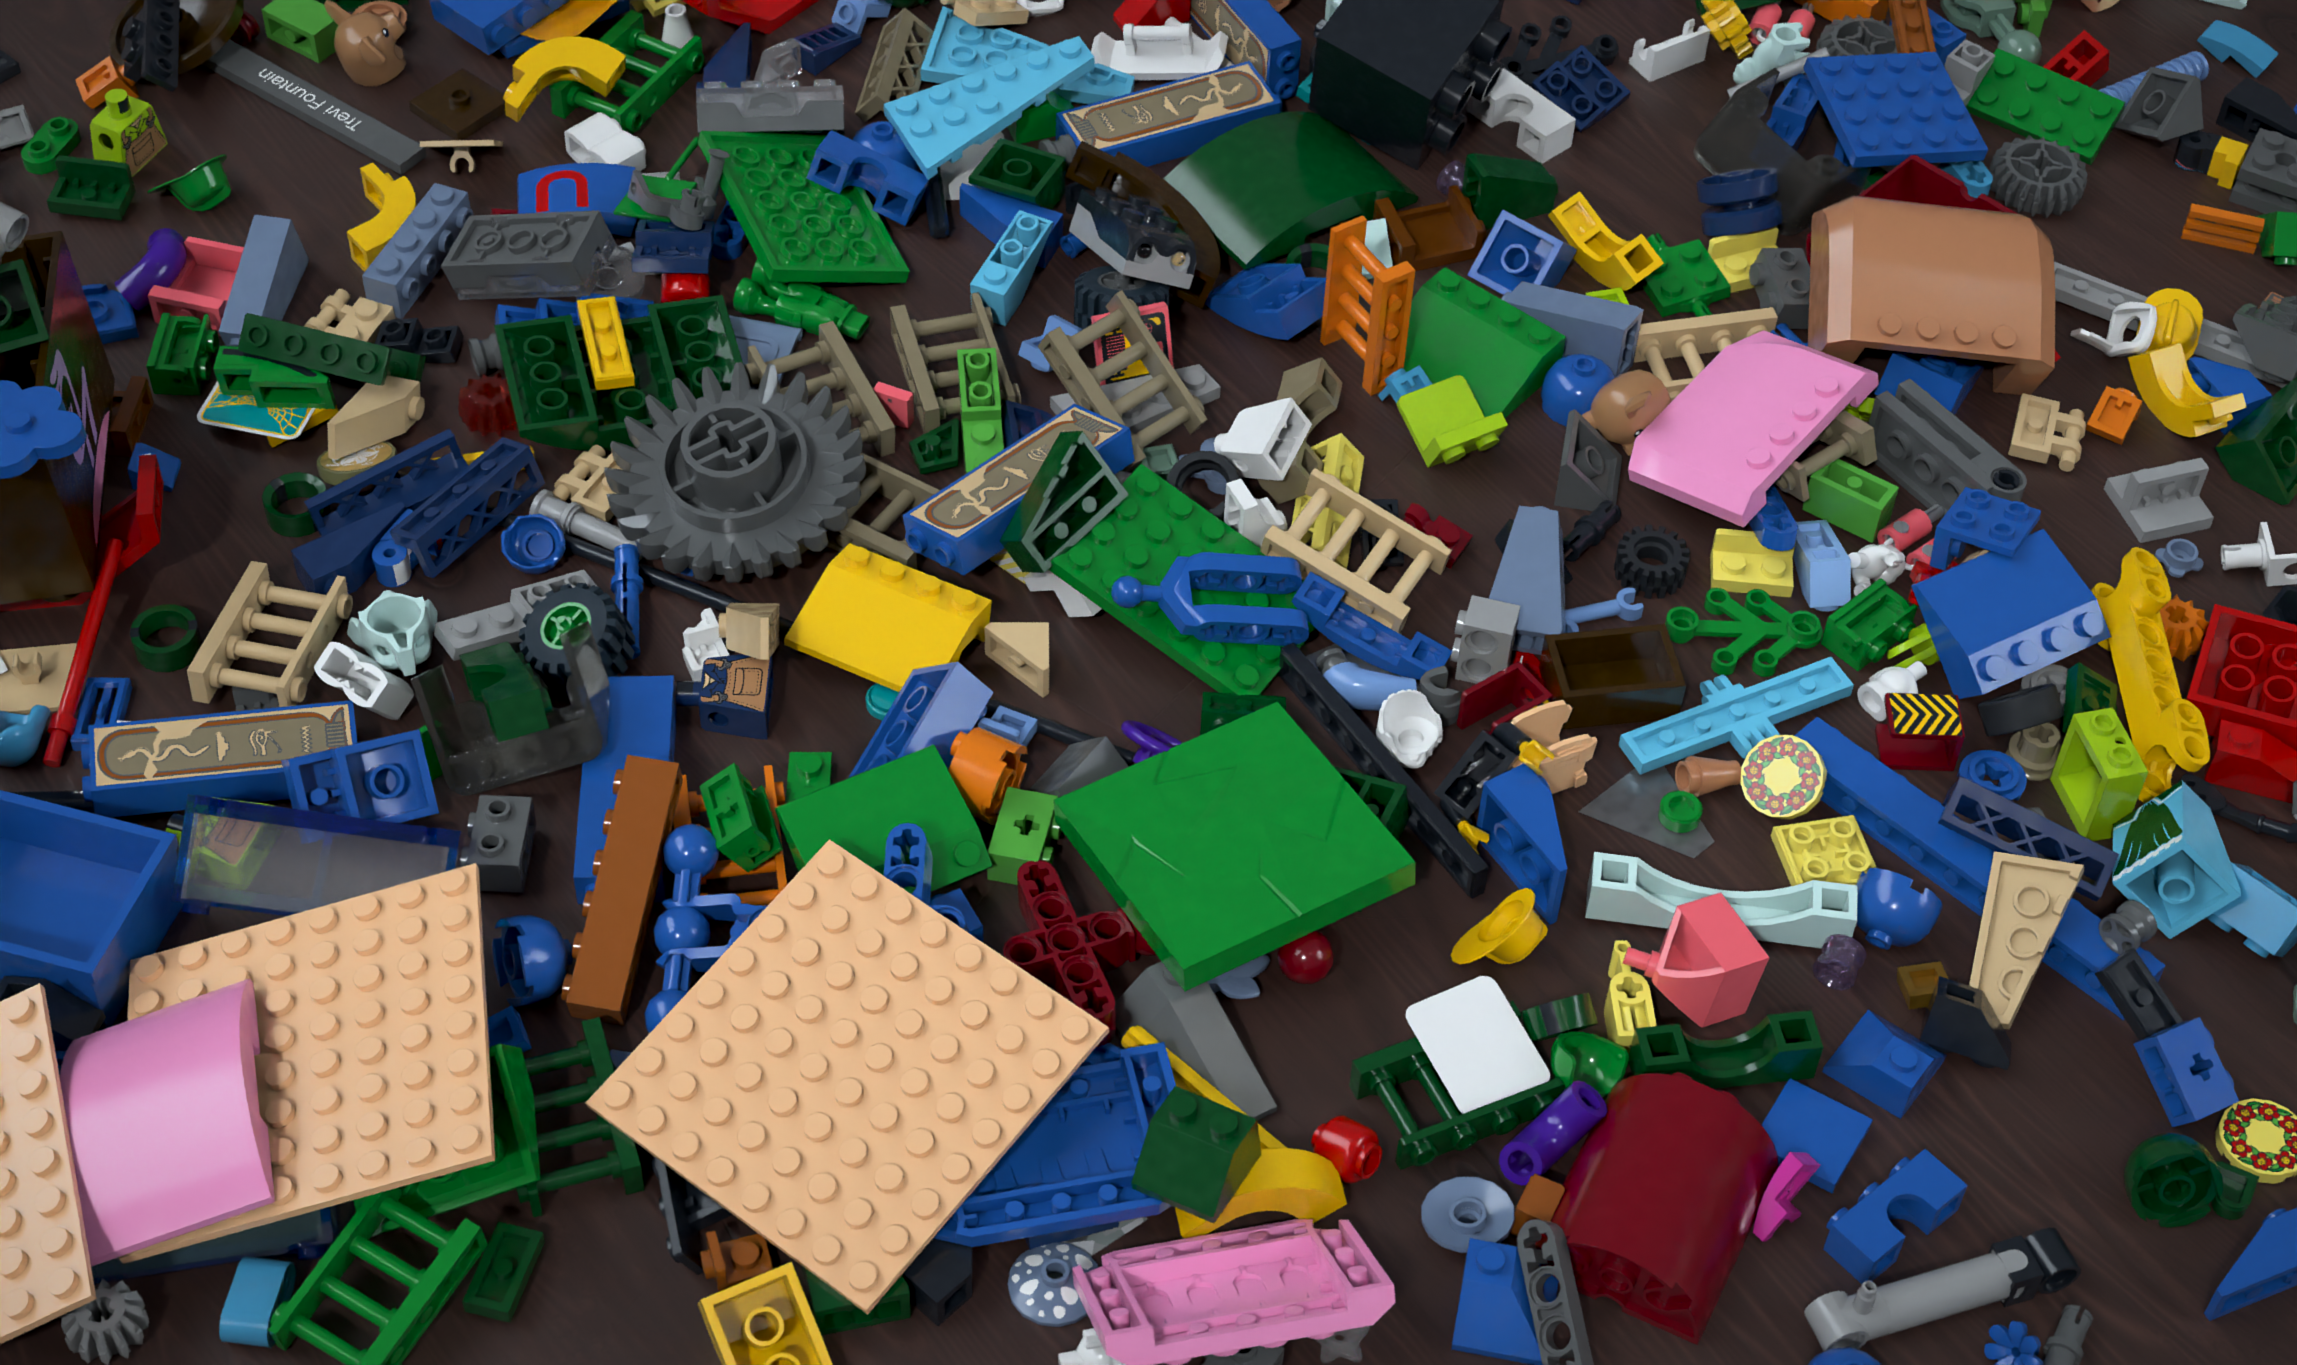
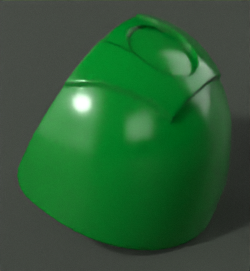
(1589, 1060)

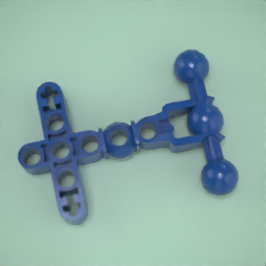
(684, 927)

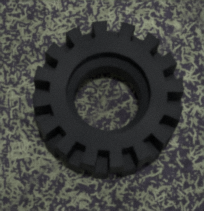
(1651, 577)

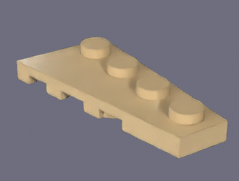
(2017, 925)

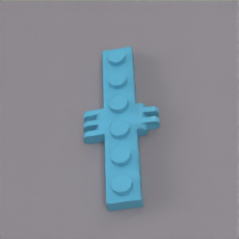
(1735, 715)

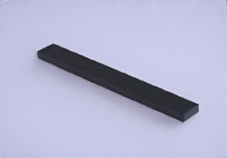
(1374, 760)

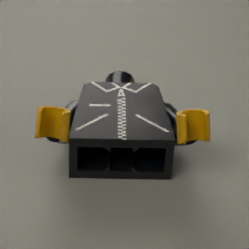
(1485, 759)

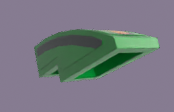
(271, 381)

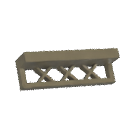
(891, 59)

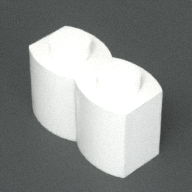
(604, 141)
(363, 680)

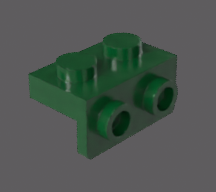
(91, 188)

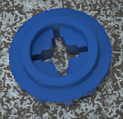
(1998, 767)

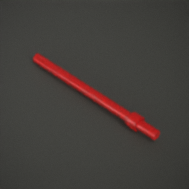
(63, 722)

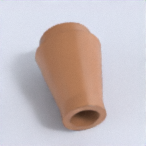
(1706, 775)

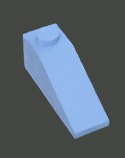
(1822, 566)

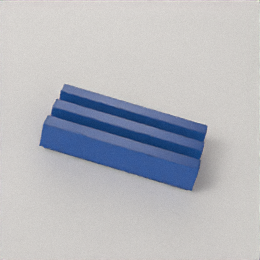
(87, 704)

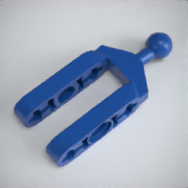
(1222, 621)

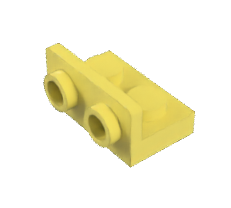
(1738, 252)
(1743, 564)

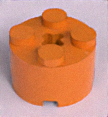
(984, 769)

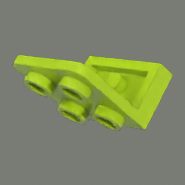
(1448, 421)

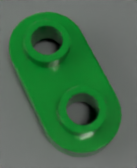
(53, 139)

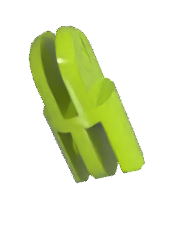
(1921, 646)

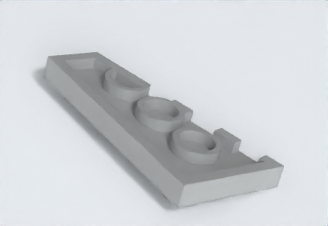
(1194, 377)

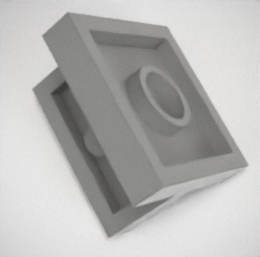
(2162, 499)

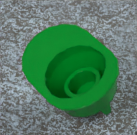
(200, 187)

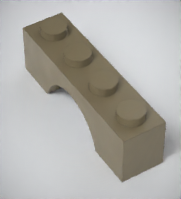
(1317, 394)

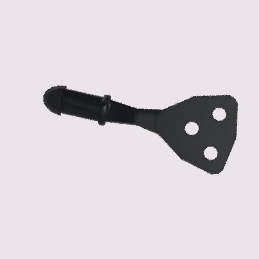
(2223, 808)

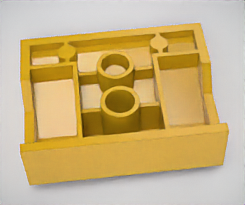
(886, 618)

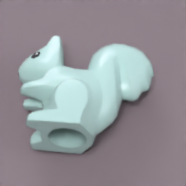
(1778, 49)

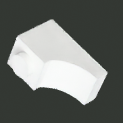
(1250, 515)

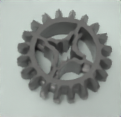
(1857, 37)
(2038, 176)

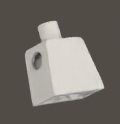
(1264, 439)

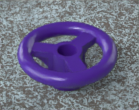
(1150, 739)

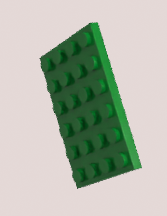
(796, 224)
(1142, 542)

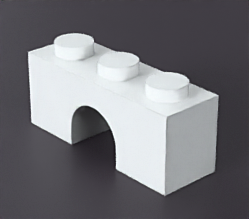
(1543, 126)

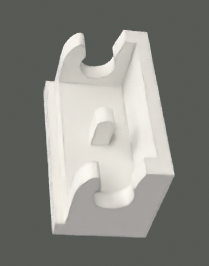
(1671, 54)

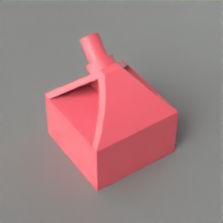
(1705, 961)

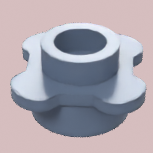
(2179, 557)

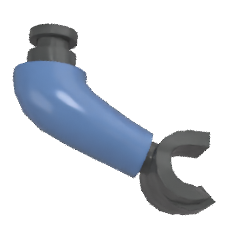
(1368, 689)

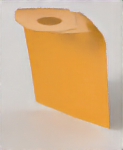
(569, 19)

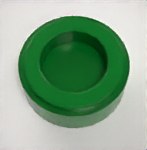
(1680, 811)

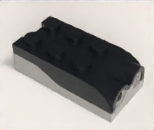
(1134, 237)

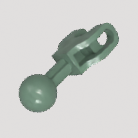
(1994, 19)

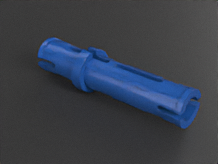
(627, 586)

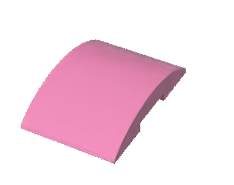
(167, 1122)

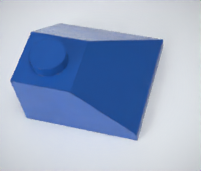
(1520, 253)
(1884, 1064)
(1495, 1305)

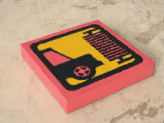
(1157, 322)

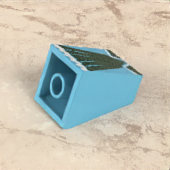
(2174, 860)

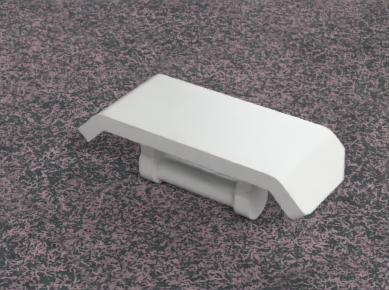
(1160, 52)

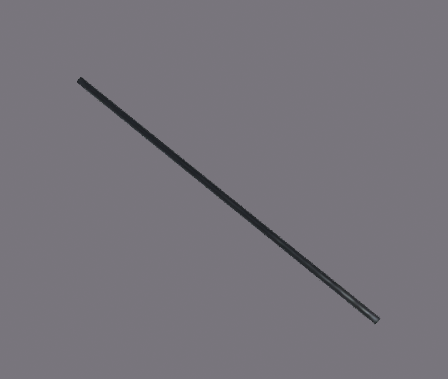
(720, 602)

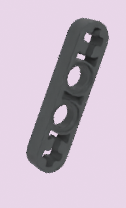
(1566, 1306)

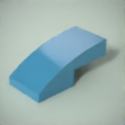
(2229, 40)

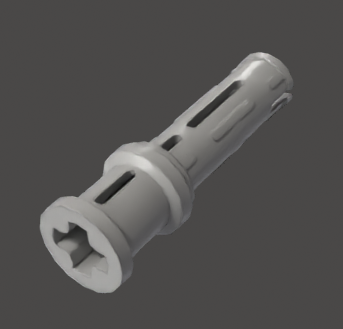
(574, 521)

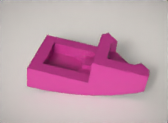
(1783, 1187)

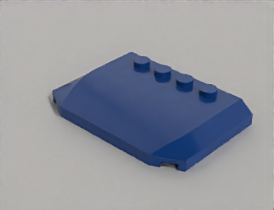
(1074, 1157)

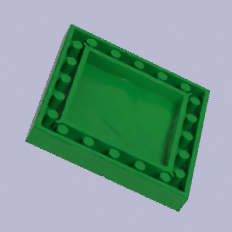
(1233, 844)

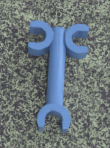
(1618, 606)

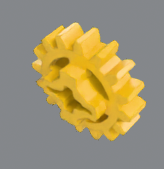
(1727, 26)

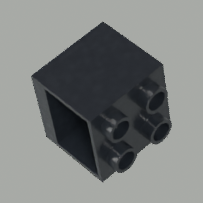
(1407, 70)

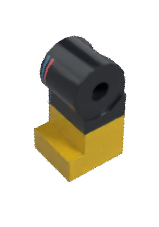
(2211, 156)

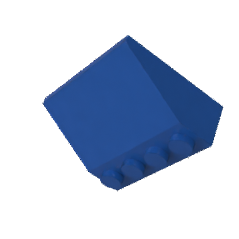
(2008, 615)

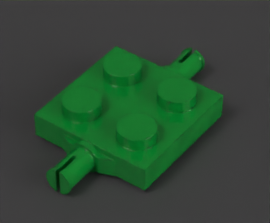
(1686, 279)

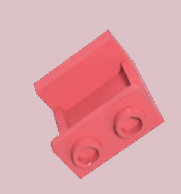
(201, 285)

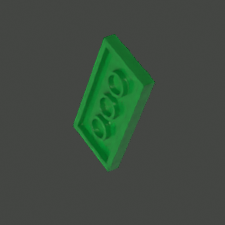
(2046, 105)

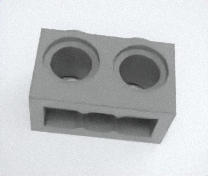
(1486, 638)

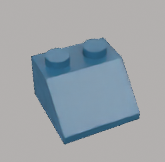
(2260, 913)

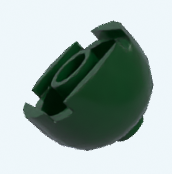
(2172, 1180)

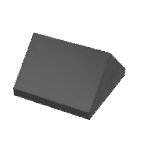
(2163, 106)
(1587, 467)
(1080, 766)

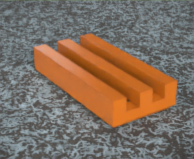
(2222, 233)

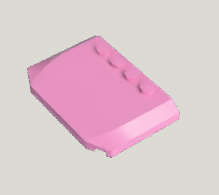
(1744, 424)
(1233, 1292)

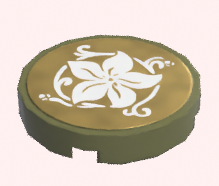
(341, 469)

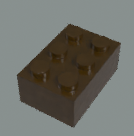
(1613, 675)

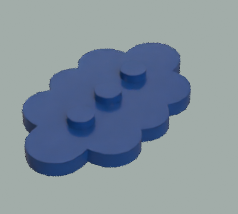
(35, 428)

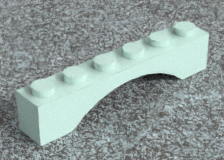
(1800, 915)

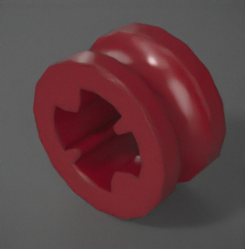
(246, 30)

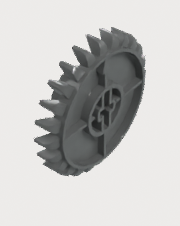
(736, 476)

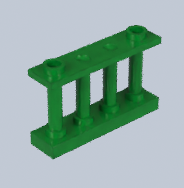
(628, 37)
(398, 1327)

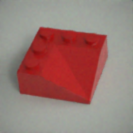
(2248, 674)

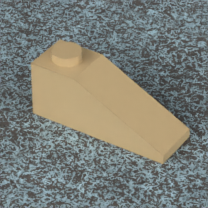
(375, 416)
(751, 628)

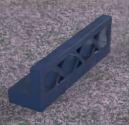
(413, 489)
(469, 495)
(2028, 830)

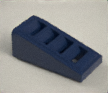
(820, 51)

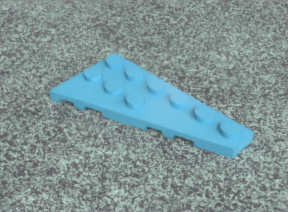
(964, 49)
(977, 106)

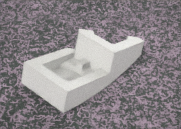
(702, 643)

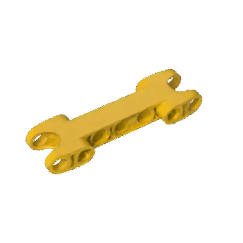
(2159, 720)

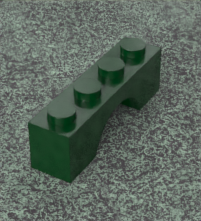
(508, 689)
(1770, 1052)

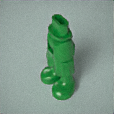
(797, 305)

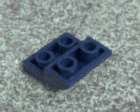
(1582, 88)

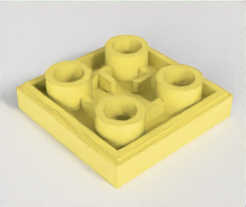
(1823, 850)

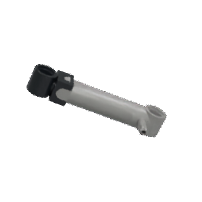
(2006, 1274)

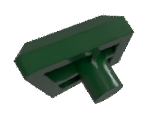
(936, 448)

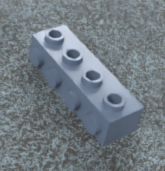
(417, 249)

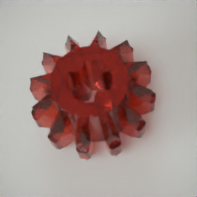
(486, 405)

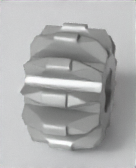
(106, 1323)

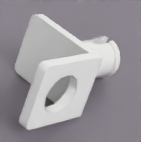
(2262, 556)

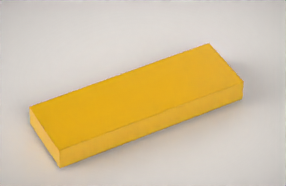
(605, 343)

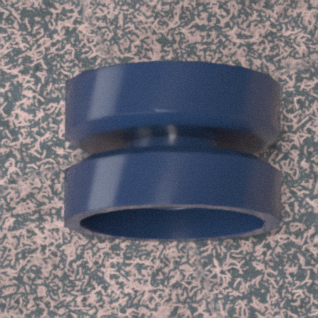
(1740, 202)

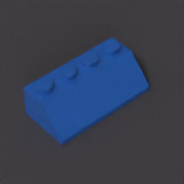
(926, 712)

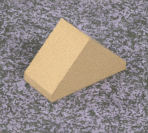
(1022, 651)

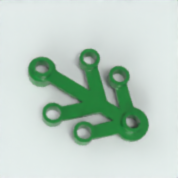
(1793, 630)

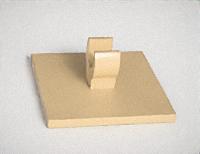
(461, 149)
(34, 677)

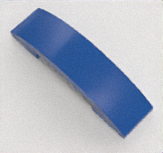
(1364, 635)

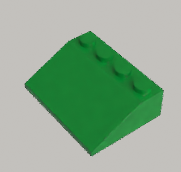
(1481, 337)
(870, 804)
(514, 1143)

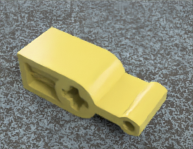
(1627, 1000)

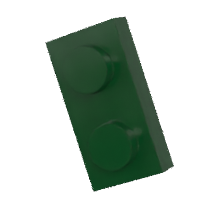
(503, 1272)

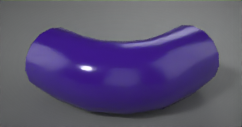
(159, 267)
(1552, 1133)

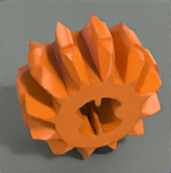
(2183, 627)

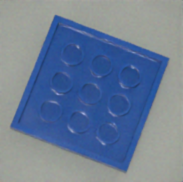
(1894, 108)

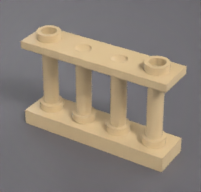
(1696, 336)
(1358, 512)
(244, 615)

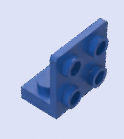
(1982, 522)

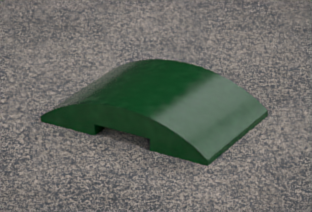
(1281, 181)
(555, 386)

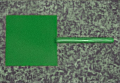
(662, 187)

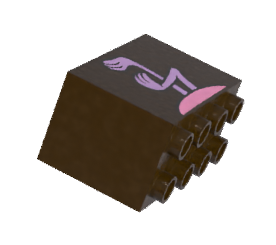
(57, 506)

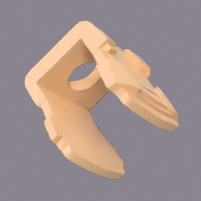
(1570, 755)

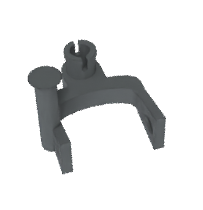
(692, 208)

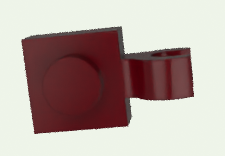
(1443, 529)

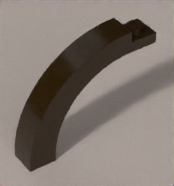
(1126, 177)

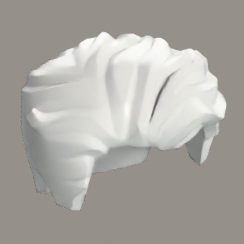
(1409, 728)

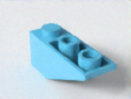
(1011, 266)

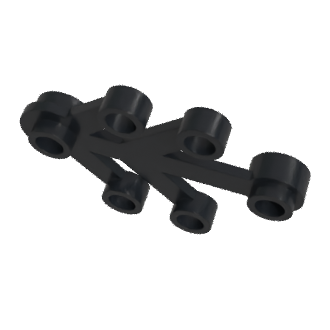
(1602, 48)

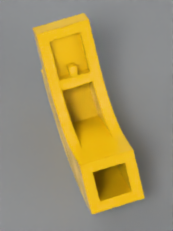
(560, 60)
(395, 202)
(1599, 250)
(2175, 397)
(1279, 1181)

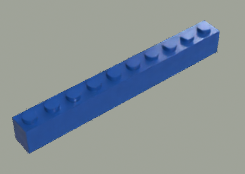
(1908, 826)

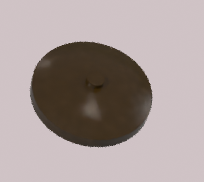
(202, 29)

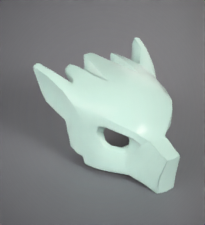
(395, 631)

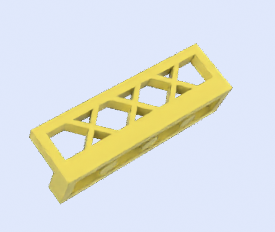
(1346, 464)

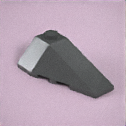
(2270, 336)
(1197, 1033)

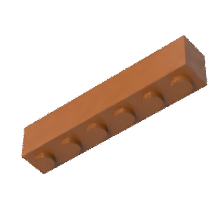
(623, 891)

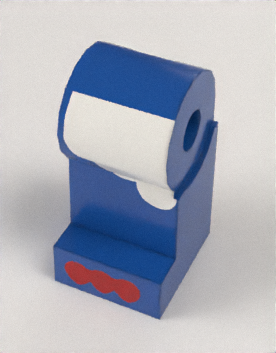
(395, 562)

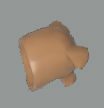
(367, 45)
(1627, 406)

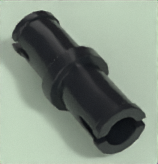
(1590, 530)

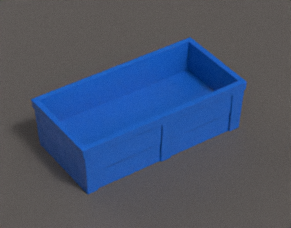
(81, 897)

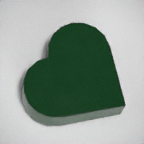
(2237, 1192)

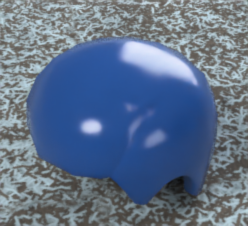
(533, 544)

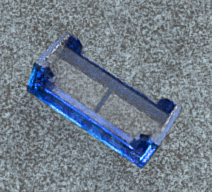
(297, 858)

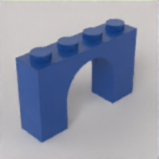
(491, 22)

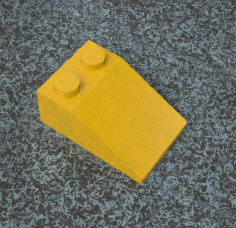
(764, 1322)

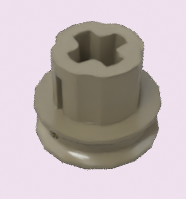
(2036, 750)

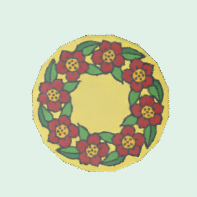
(1783, 777)
(2259, 1139)

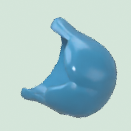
(21, 735)

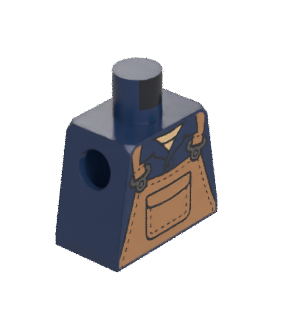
(732, 695)

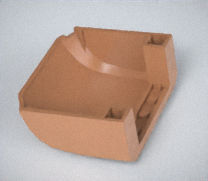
(1934, 286)

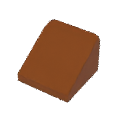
(1537, 1202)

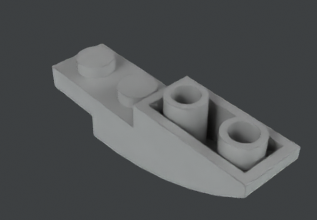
(502, 621)

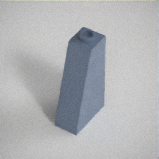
(265, 276)
(1589, 323)
(1533, 577)

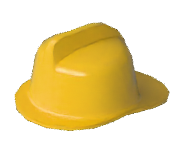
(2177, 320)
(1505, 934)

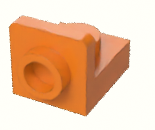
(103, 78)
(2114, 414)

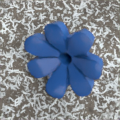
(2013, 1345)

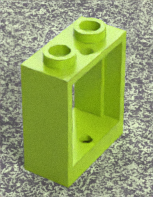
(2089, 799)

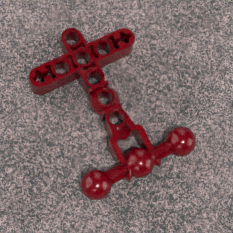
(1077, 951)

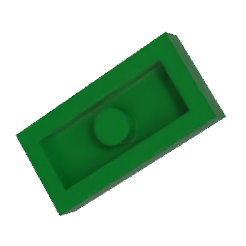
(808, 773)

